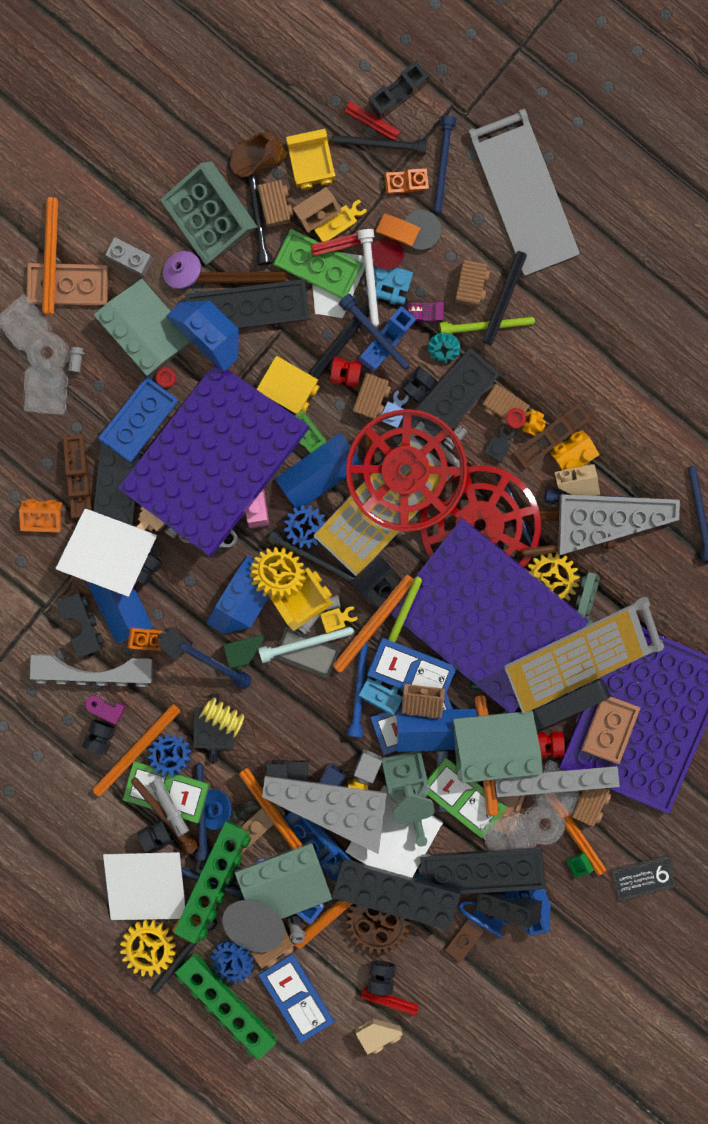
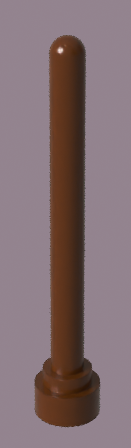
(554, 548)
(188, 845)

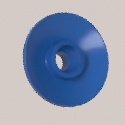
(217, 809)

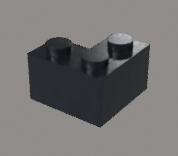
(288, 769)

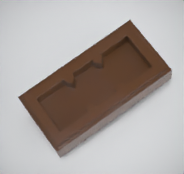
(464, 940)

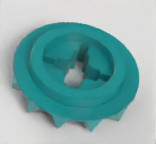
(450, 342)

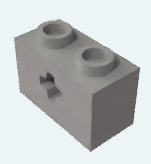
(129, 257)
(367, 766)

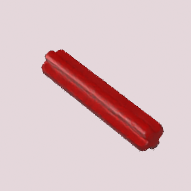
(372, 121)
(335, 244)
(391, 1002)

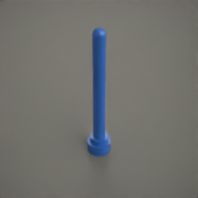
(355, 728)

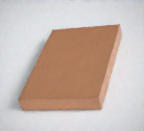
(610, 729)

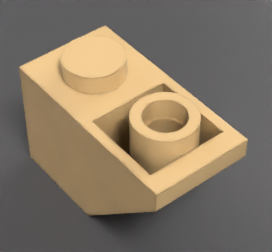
(579, 481)
(376, 1034)

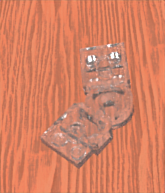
(45, 379)
(522, 830)

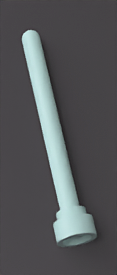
(269, 653)

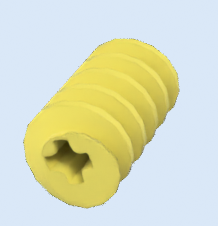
(222, 716)

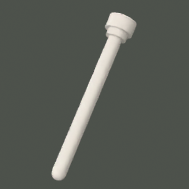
(365, 237)

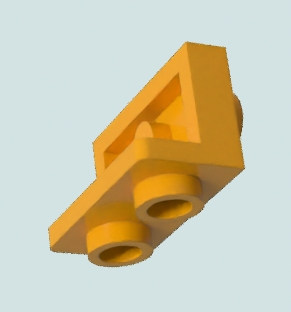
(574, 451)

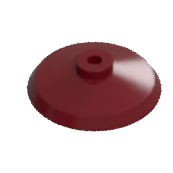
(387, 253)

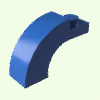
(394, 332)

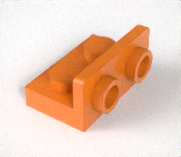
(40, 516)

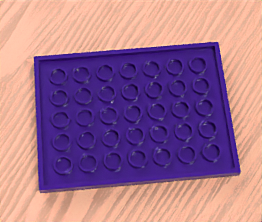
(213, 459)
(485, 611)
(671, 721)

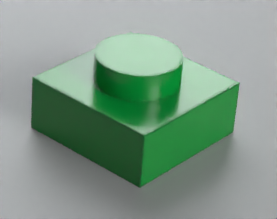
(579, 865)

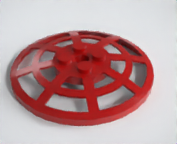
(419, 470)
(489, 513)

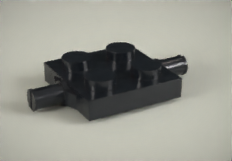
(211, 737)

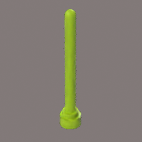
(445, 327)
(405, 609)

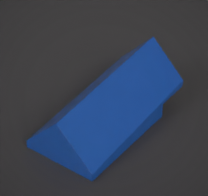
(317, 472)
(120, 611)
(426, 733)
(327, 848)

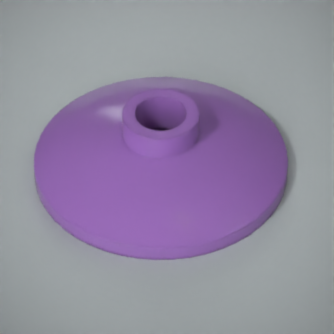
(184, 276)

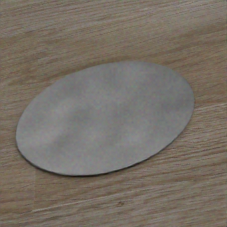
(253, 926)

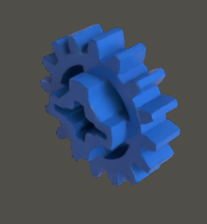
(296, 524)
(175, 749)
(232, 961)

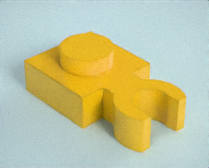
(335, 619)

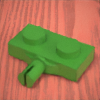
(313, 438)

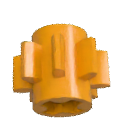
(534, 422)

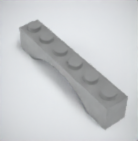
(49, 667)
(558, 782)

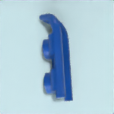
(493, 926)

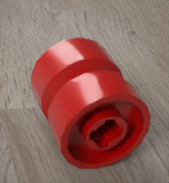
(352, 375)
(556, 744)

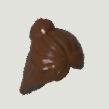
(257, 154)

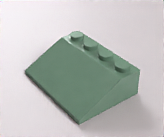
(208, 212)
(141, 327)
(496, 746)
(286, 881)

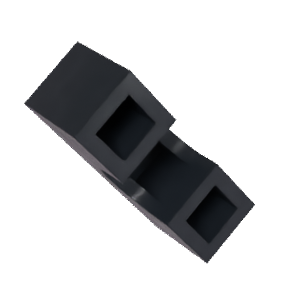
(407, 84)
(76, 607)
(171, 639)
(519, 911)

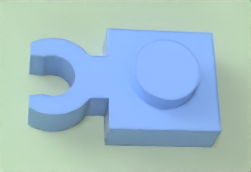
(394, 421)

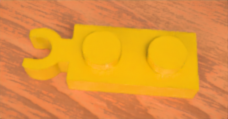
(339, 222)

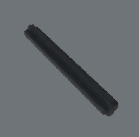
(504, 298)
(339, 343)

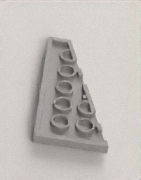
(599, 519)
(343, 810)

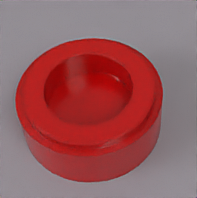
(166, 377)
(515, 418)

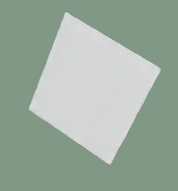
(106, 552)
(397, 844)
(144, 886)

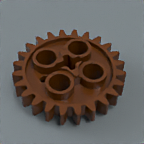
(369, 936)

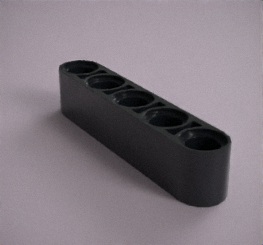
(570, 703)

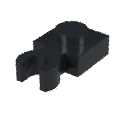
(499, 447)

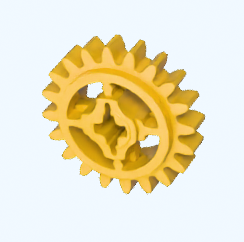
(555, 562)
(281, 570)
(141, 931)

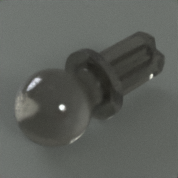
(243, 811)

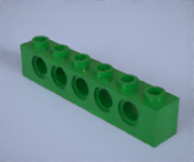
(186, 927)
(195, 965)

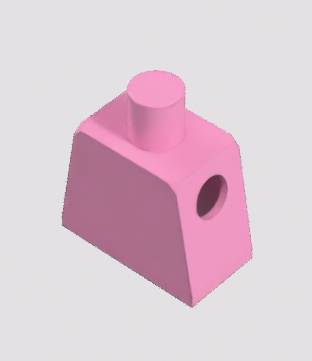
(257, 513)

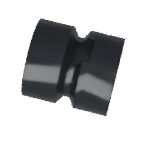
(422, 378)
(151, 565)
(98, 738)
(154, 837)
(378, 984)

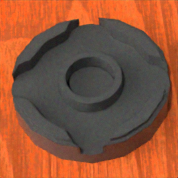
(430, 229)

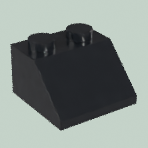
(376, 582)

